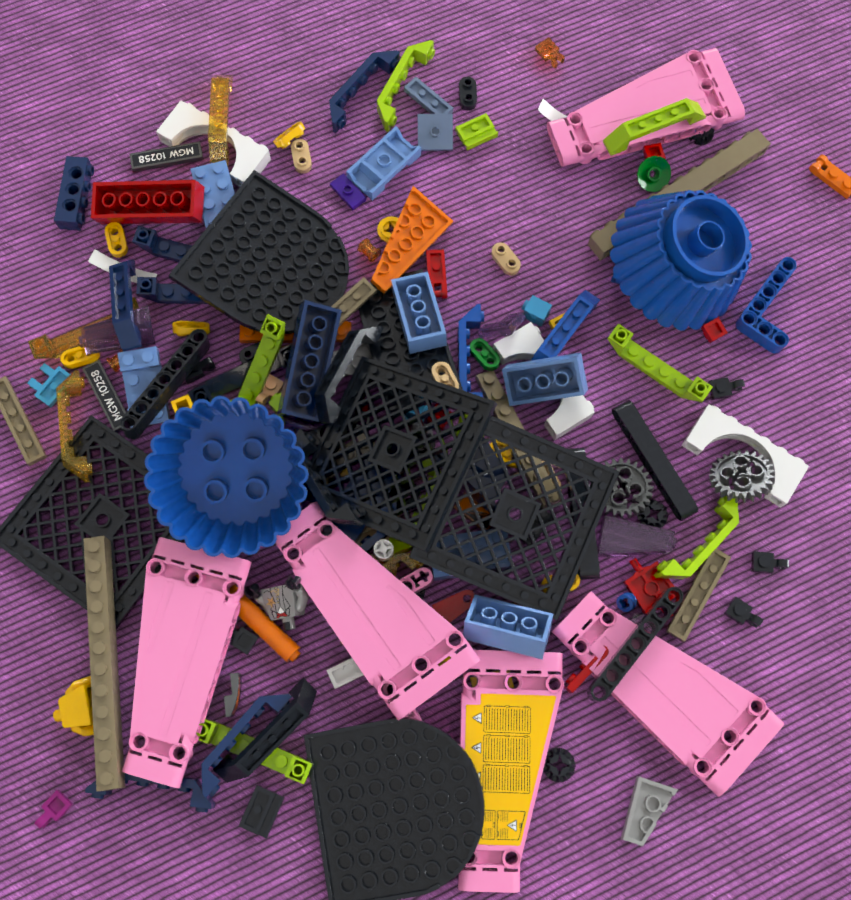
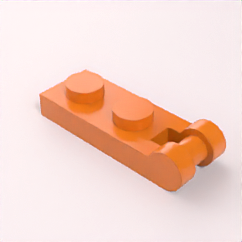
(831, 176)

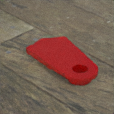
(453, 606)

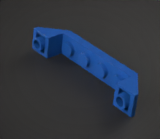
(470, 321)
(567, 326)

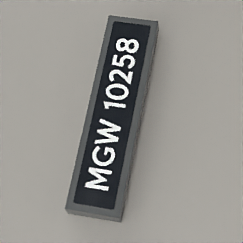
(166, 156)
(105, 393)

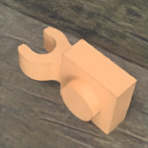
(272, 386)

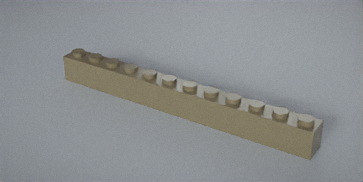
(703, 178)
(103, 665)

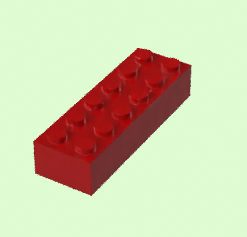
(148, 202)

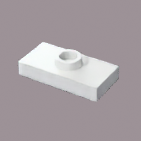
(344, 673)

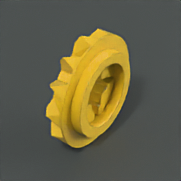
(383, 227)

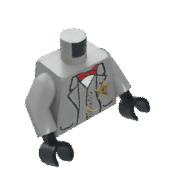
(281, 601)

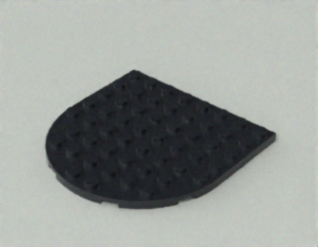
(265, 257)
(393, 808)

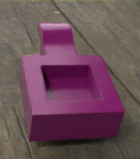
(54, 808)

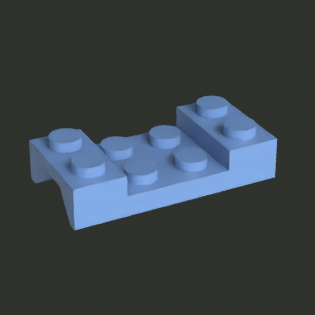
(382, 163)
(138, 371)

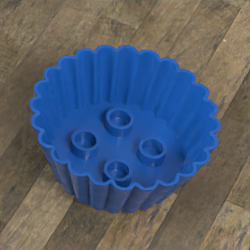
(681, 257)
(226, 476)

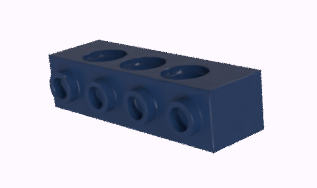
(71, 184)

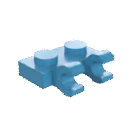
(47, 391)

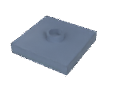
(435, 132)

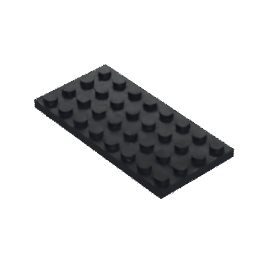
(392, 345)

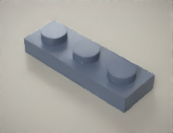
(427, 97)

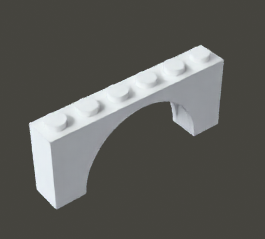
(188, 122)
(523, 346)
(715, 426)

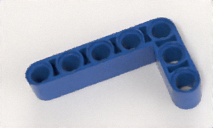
(761, 301)

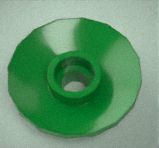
(661, 175)

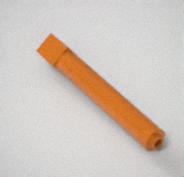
(265, 628)

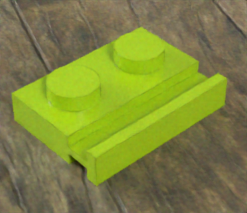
(476, 131)

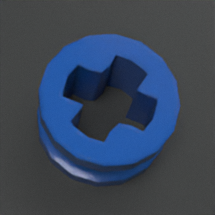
(631, 600)

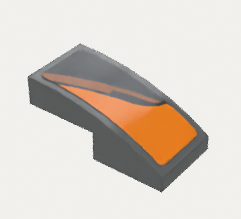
(232, 701)

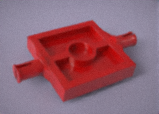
(647, 587)

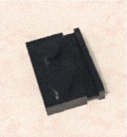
(261, 811)

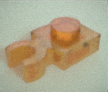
(549, 50)

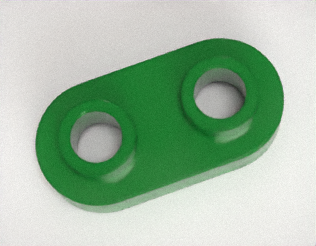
(487, 354)

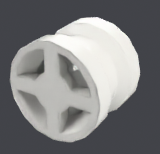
(382, 546)

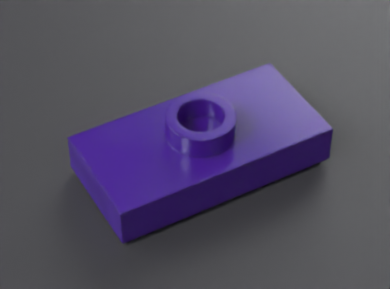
(348, 191)

